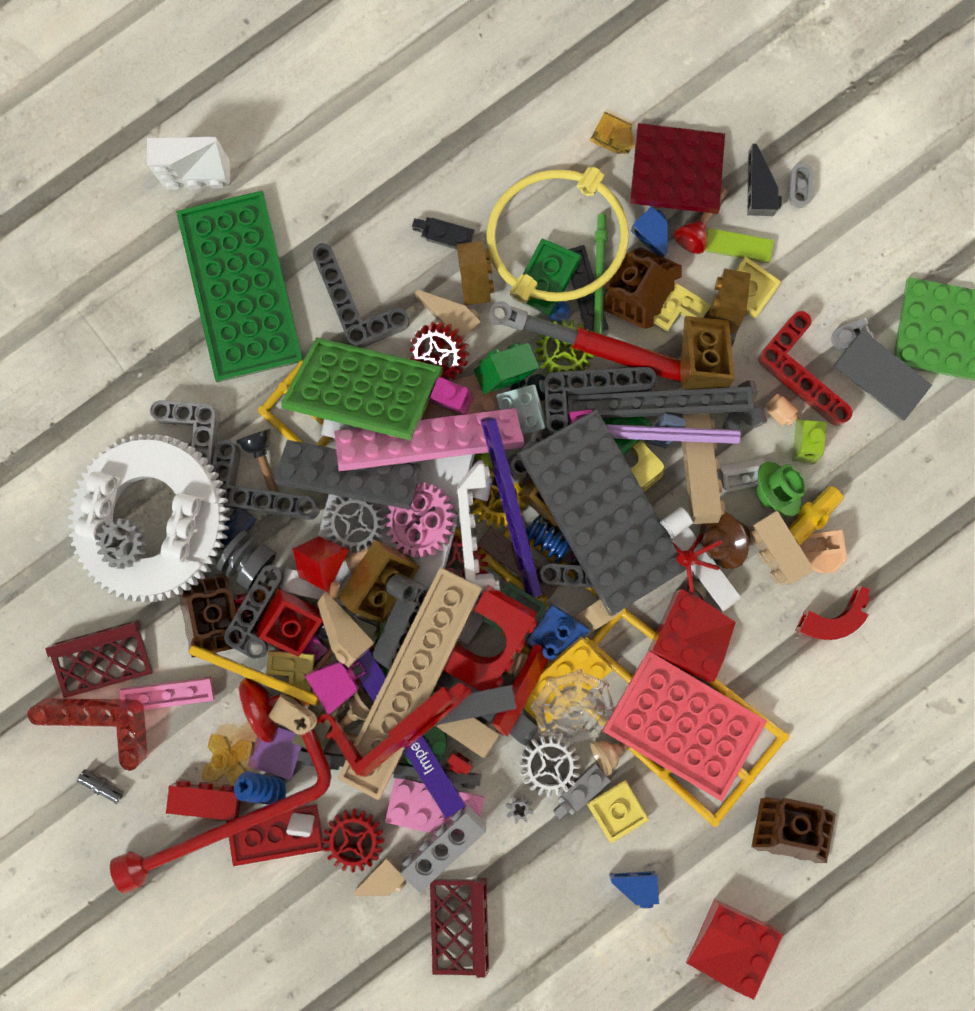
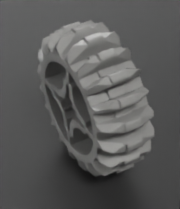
(345, 540)

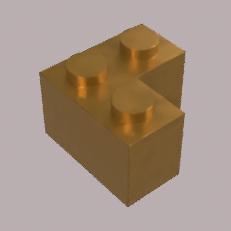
(474, 271)
(731, 298)

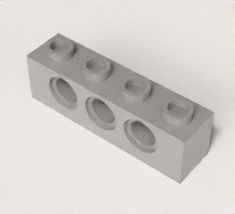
(421, 874)

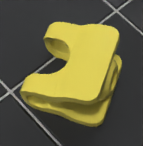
(648, 468)

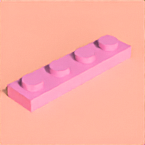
(171, 693)

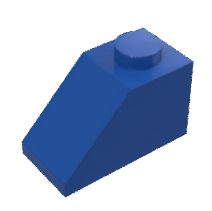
(652, 231)
(638, 887)

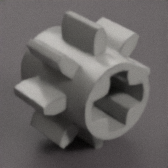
(521, 802)

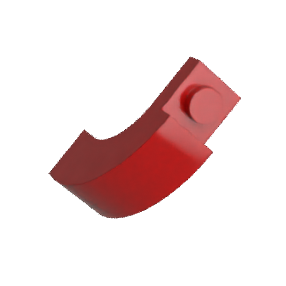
(846, 623)

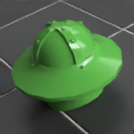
(780, 488)

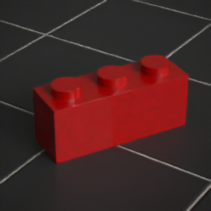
(202, 800)

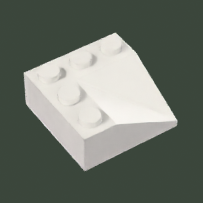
(188, 162)

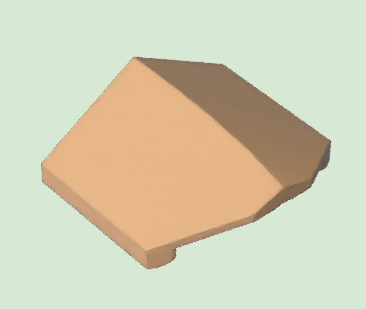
(825, 551)

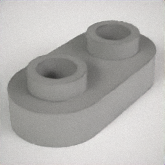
(801, 186)

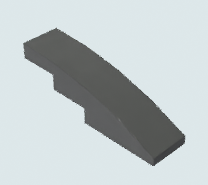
(482, 704)

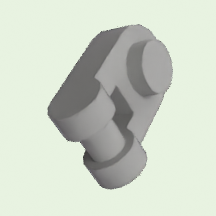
(845, 335)

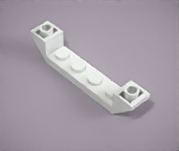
(474, 479)

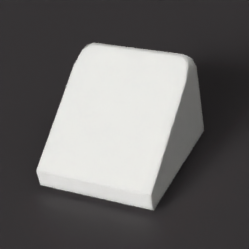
(301, 825)

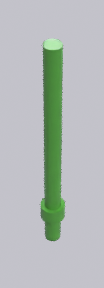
(601, 238)

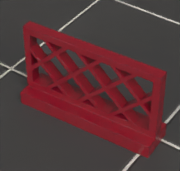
(93, 640)
(479, 930)

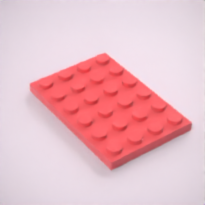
(684, 725)

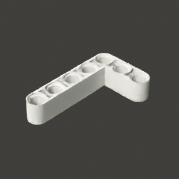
(716, 583)

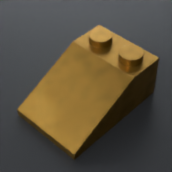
(706, 354)

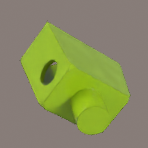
(809, 440)

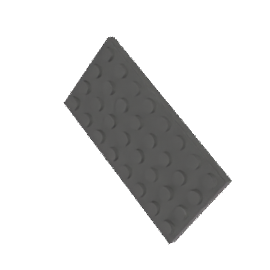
(602, 512)

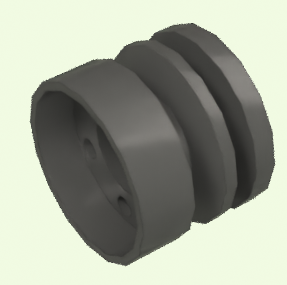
(242, 557)

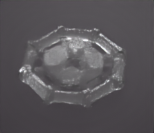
(569, 697)

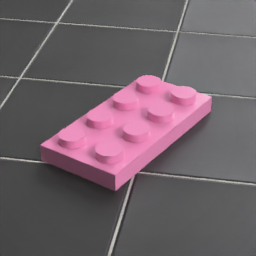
(416, 809)

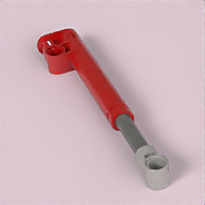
(590, 342)

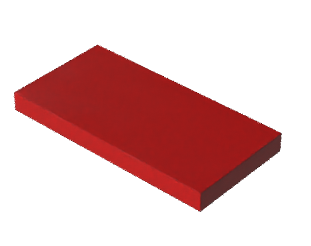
(271, 840)

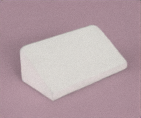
(740, 474)

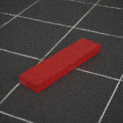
(522, 689)

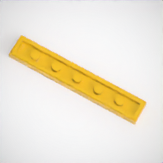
(255, 675)

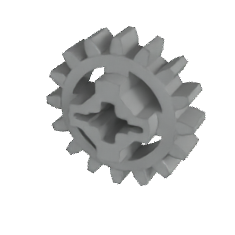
(114, 536)

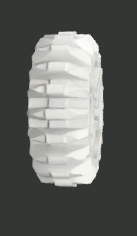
(538, 747)

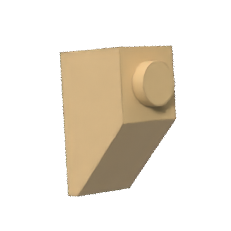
(594, 615)
(382, 880)

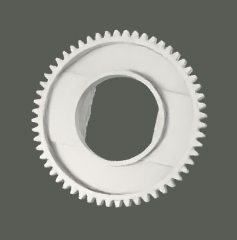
(191, 531)

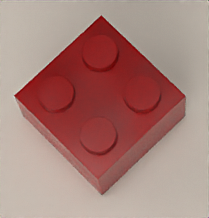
(289, 623)

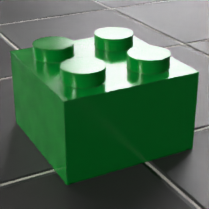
(505, 367)

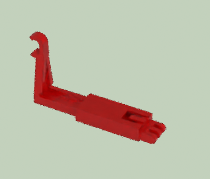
(402, 734)

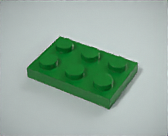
(552, 270)

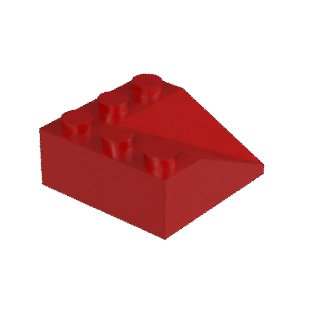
(693, 636)
(734, 948)

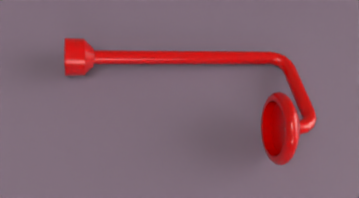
(131, 870)

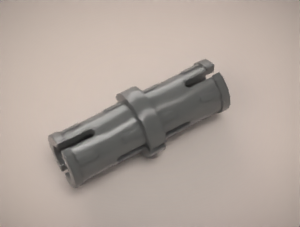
(100, 786)

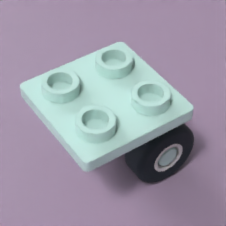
(526, 400)

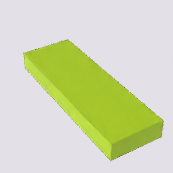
(739, 245)

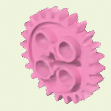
(430, 536)

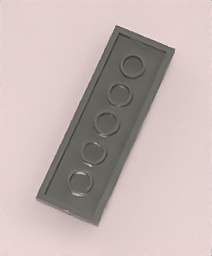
(317, 470)

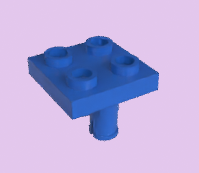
(556, 631)

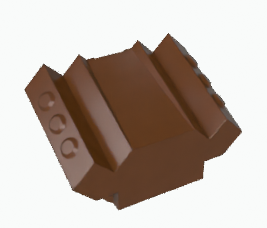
(641, 287)
(208, 613)
(794, 829)

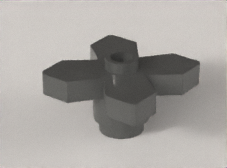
(754, 418)

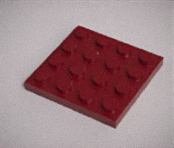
(677, 168)

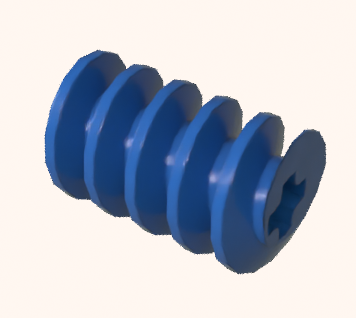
(547, 538)
(259, 788)

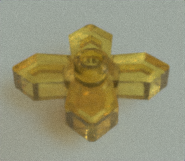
(226, 759)

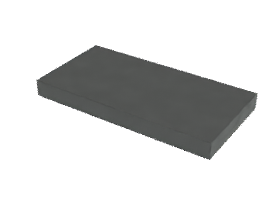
(882, 375)

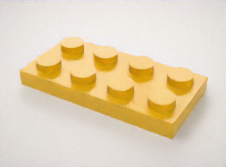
(576, 656)

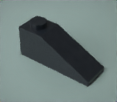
(762, 188)

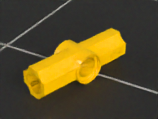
(815, 514)

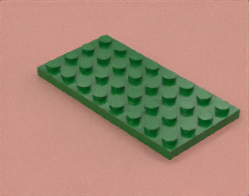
(239, 286)

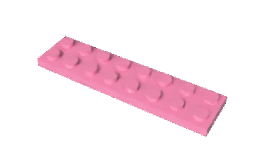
(432, 440)

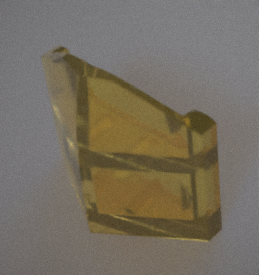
(613, 134)

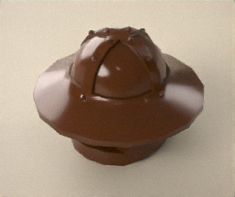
(734, 539)

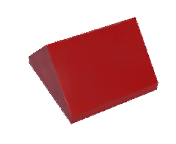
(319, 561)

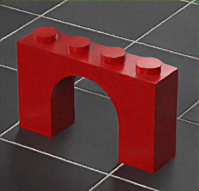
(515, 621)

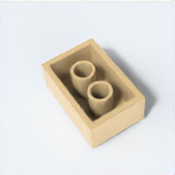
(779, 549)

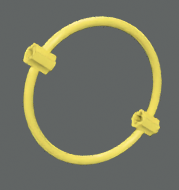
(588, 184)

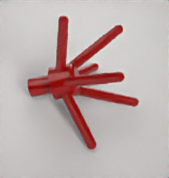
(690, 557)

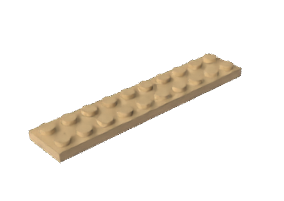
(414, 672)

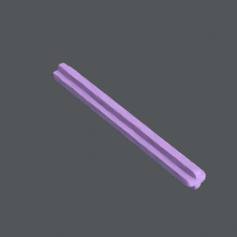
(675, 434)

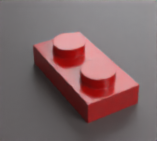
(459, 762)

